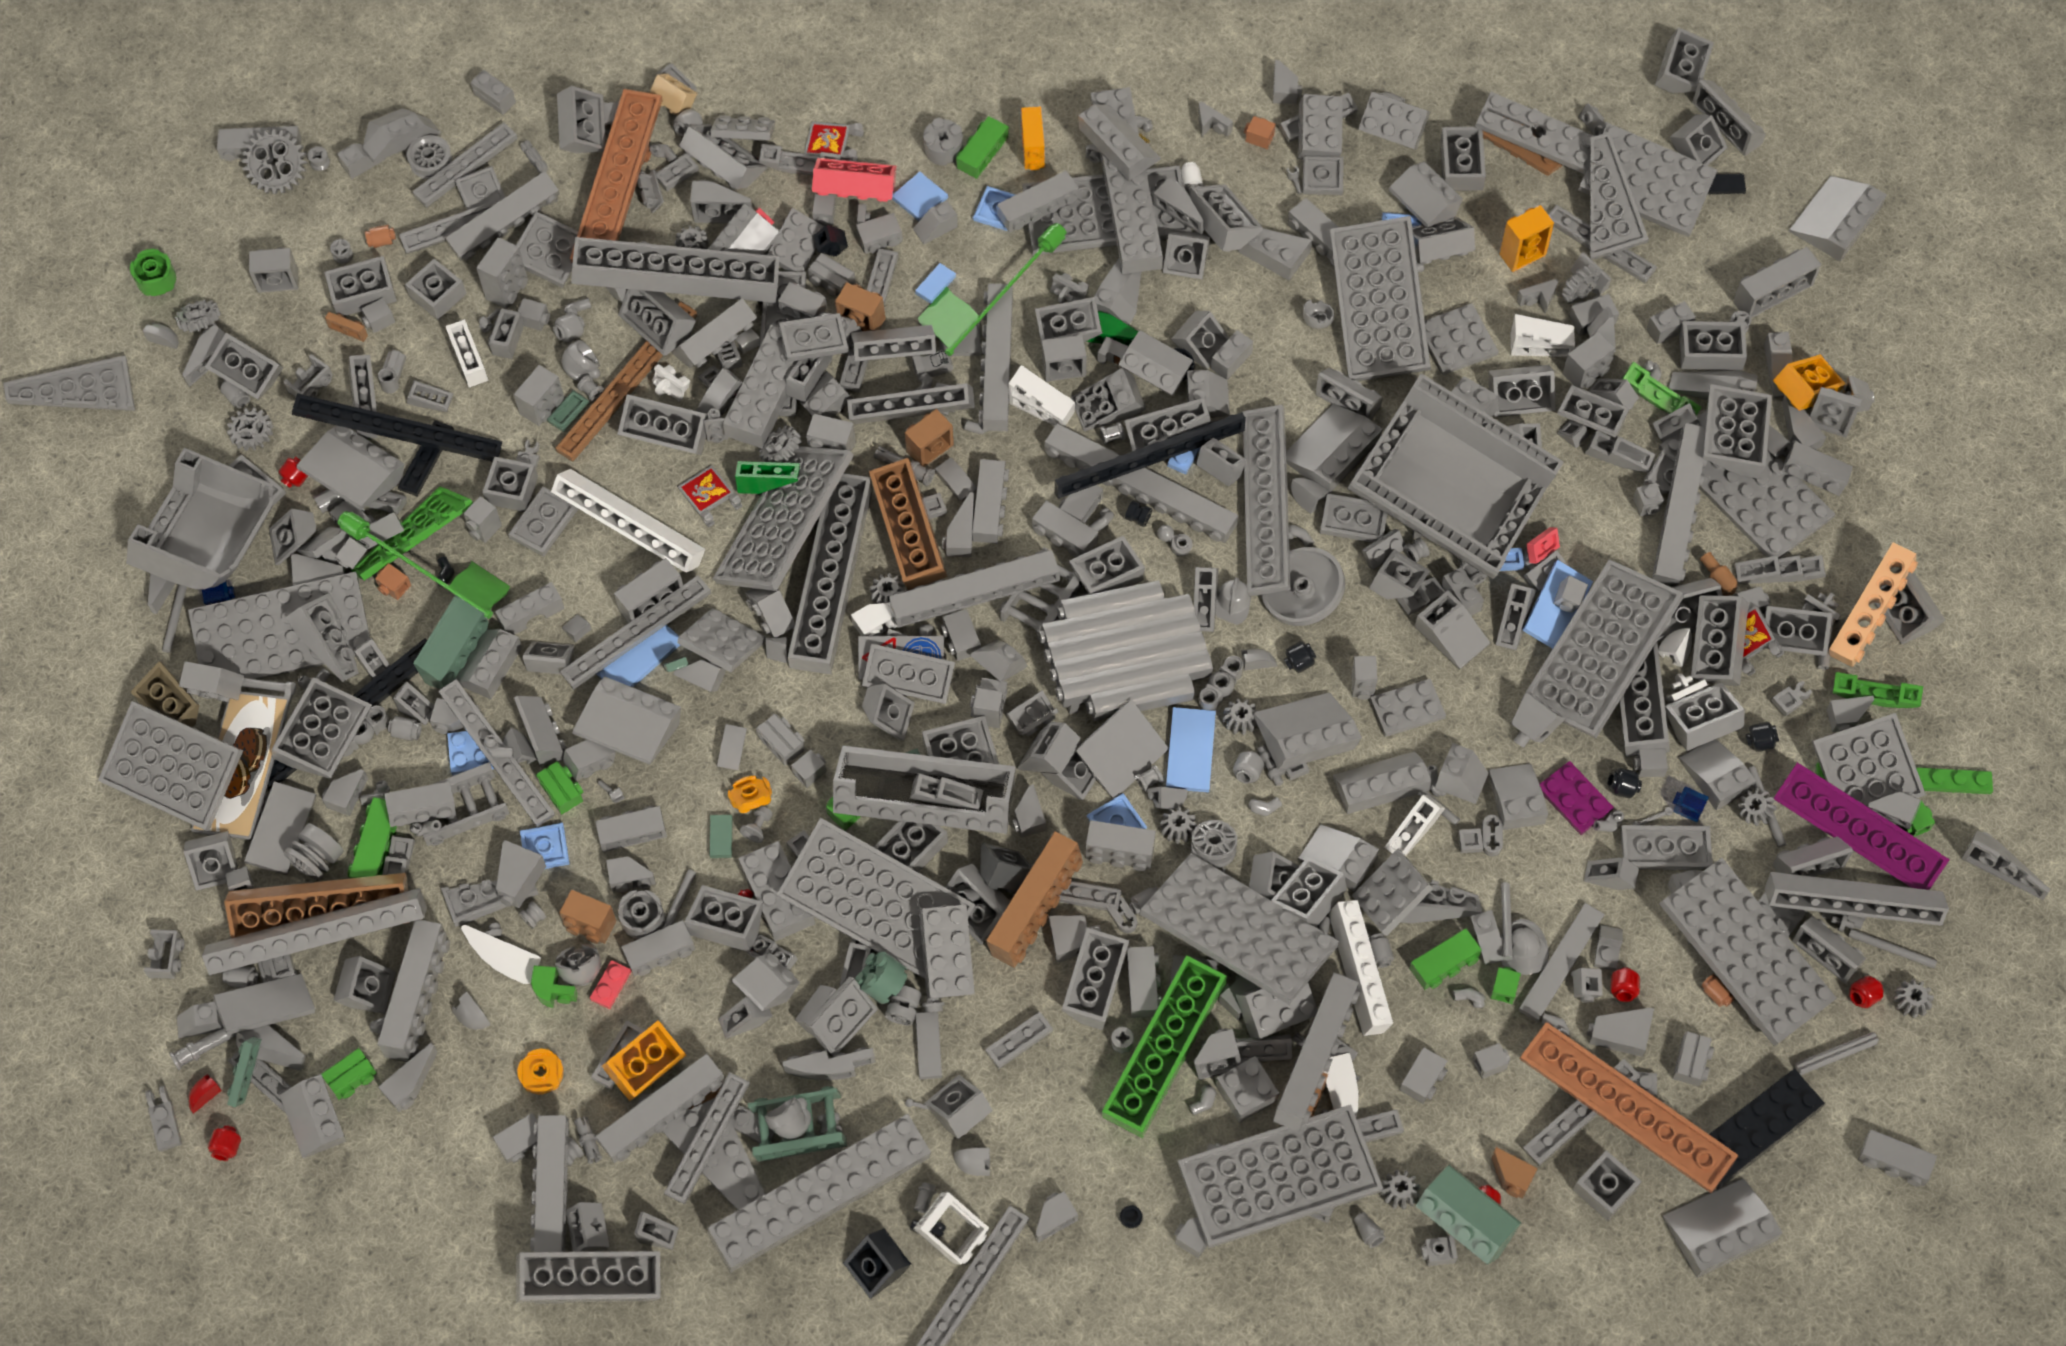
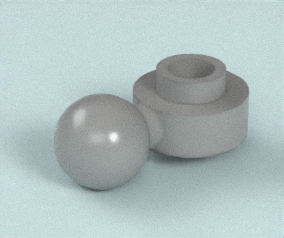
(1166, 533)

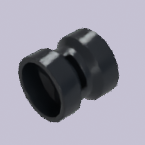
(1139, 514)

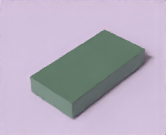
(568, 411)
(676, 664)
(721, 836)

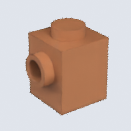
(1259, 132)
(392, 582)

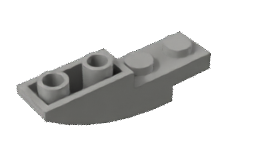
(819, 1067)

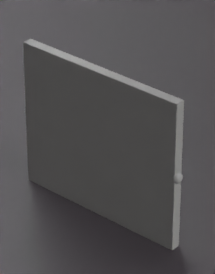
(1121, 749)

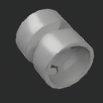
(903, 1005)

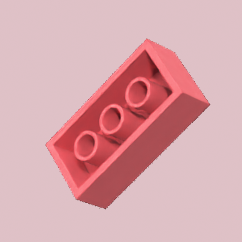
(854, 179)

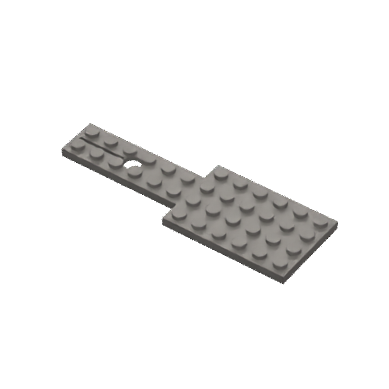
(1663, 182)

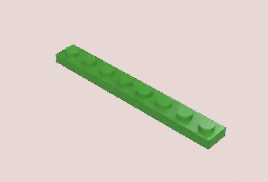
(1949, 780)

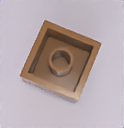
(862, 306)
(929, 438)
(587, 917)

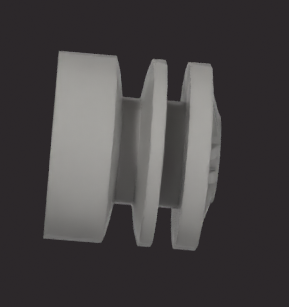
(310, 856)

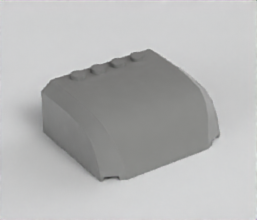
(202, 523)

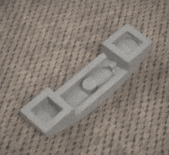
(791, 162)

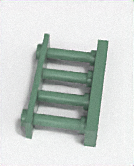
(810, 1141)

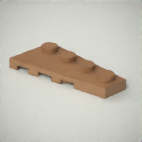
(1533, 159)

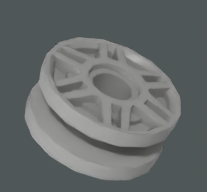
(1214, 843)

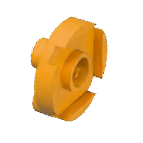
(759, 794)
(531, 1063)

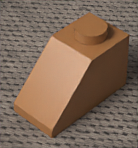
(1512, 1173)

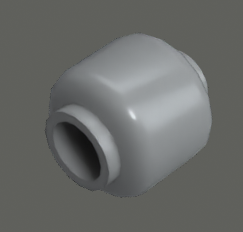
(686, 118)
(568, 327)
(1248, 767)

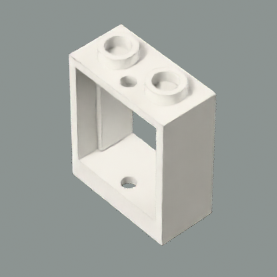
(934, 1213)

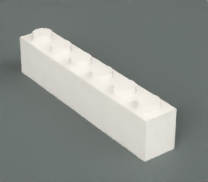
(1360, 966)

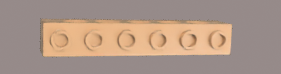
(1895, 557)

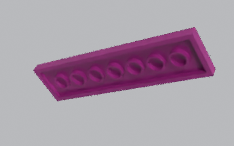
(1861, 828)

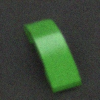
(1656, 392)
(1884, 694)

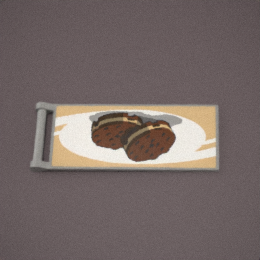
(254, 727)

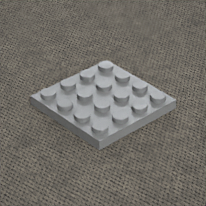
(1869, 760)

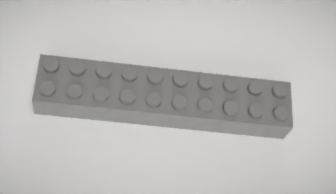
(1130, 200)
(675, 269)
(830, 576)
(818, 1193)

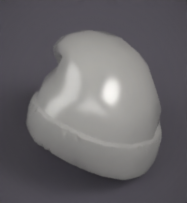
(580, 361)
(790, 1118)

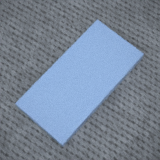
(1546, 619)
(642, 658)
(1191, 749)

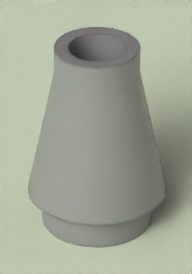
(1369, 1230)

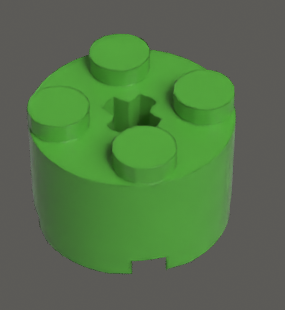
(153, 272)

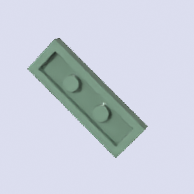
(243, 1071)

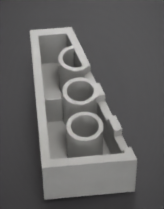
(1166, 423)

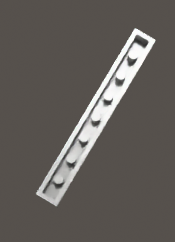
(628, 520)

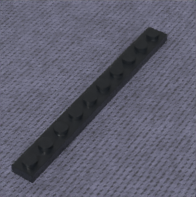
(396, 428)
(1148, 455)
(372, 693)

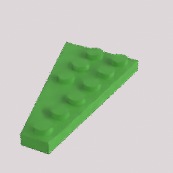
(425, 520)

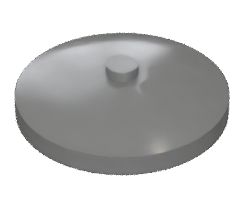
(1315, 588)

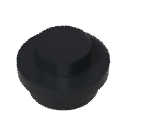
(1131, 1217)

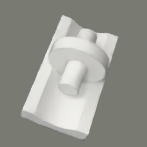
(668, 383)
(1685, 689)

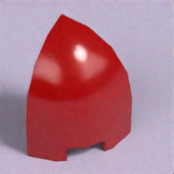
(202, 1093)

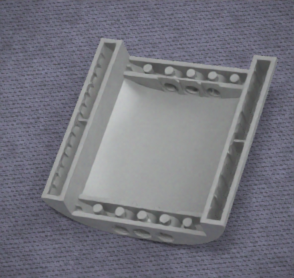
(1456, 476)

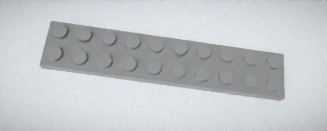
(1266, 501)

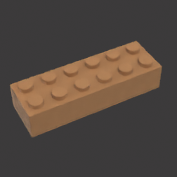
(908, 524)
(1035, 900)

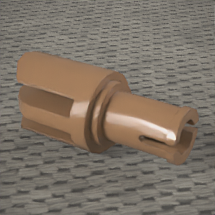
(1720, 574)

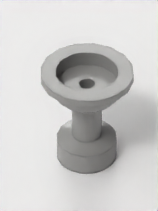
(753, 831)

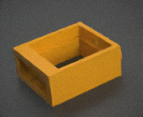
(1033, 138)

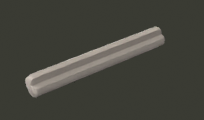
(1836, 1053)

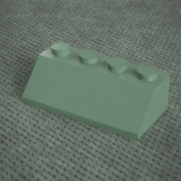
(450, 643)
(1468, 1214)

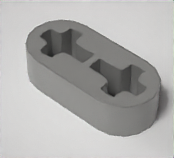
(1497, 835)
(1117, 917)

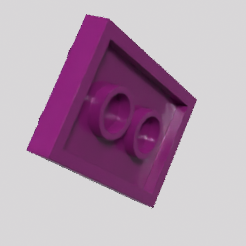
(1575, 797)

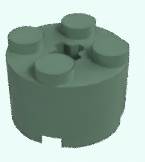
(881, 977)

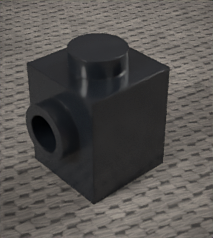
(831, 240)

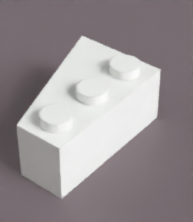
(1540, 337)
(1039, 398)

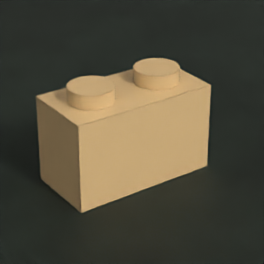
(674, 93)

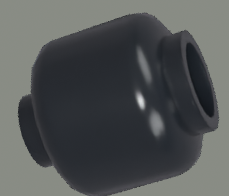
(1300, 657)
(1762, 736)
(1624, 783)

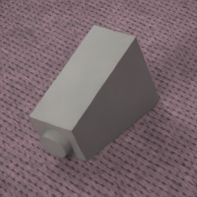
(310, 569)
(517, 873)
(1622, 1031)

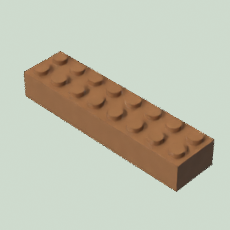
(277, 905)

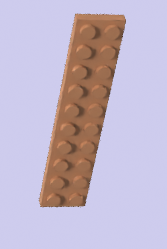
(620, 166)
(1629, 1107)

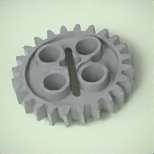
(291, 156)

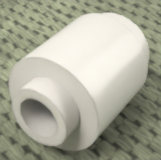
(1191, 176)

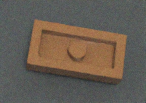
(342, 324)

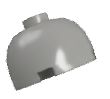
(578, 965)

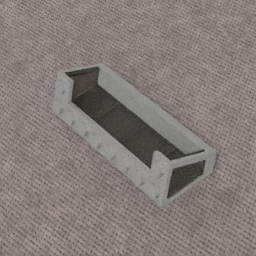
(881, 785)

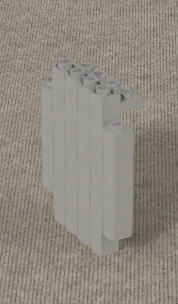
(1125, 649)

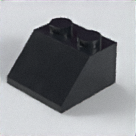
(876, 1262)

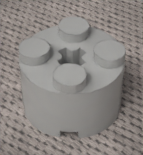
(942, 141)
(641, 903)

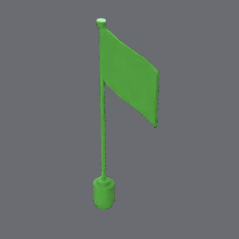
(954, 318)
(472, 585)

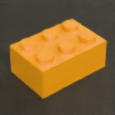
(1526, 238)
(1804, 379)
(643, 1060)

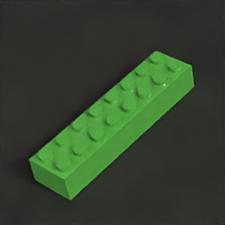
(1164, 1046)

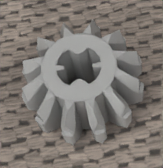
(692, 238)
(887, 583)
(1233, 713)
(1765, 804)
(1169, 824)
(1913, 989)
(1408, 1194)

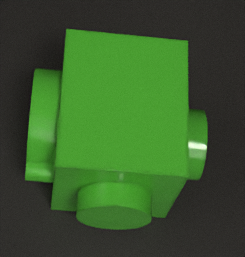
(1922, 823)

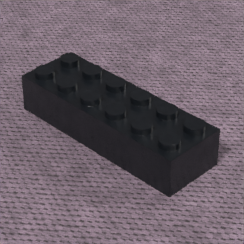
(1767, 1121)

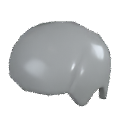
(1321, 310)

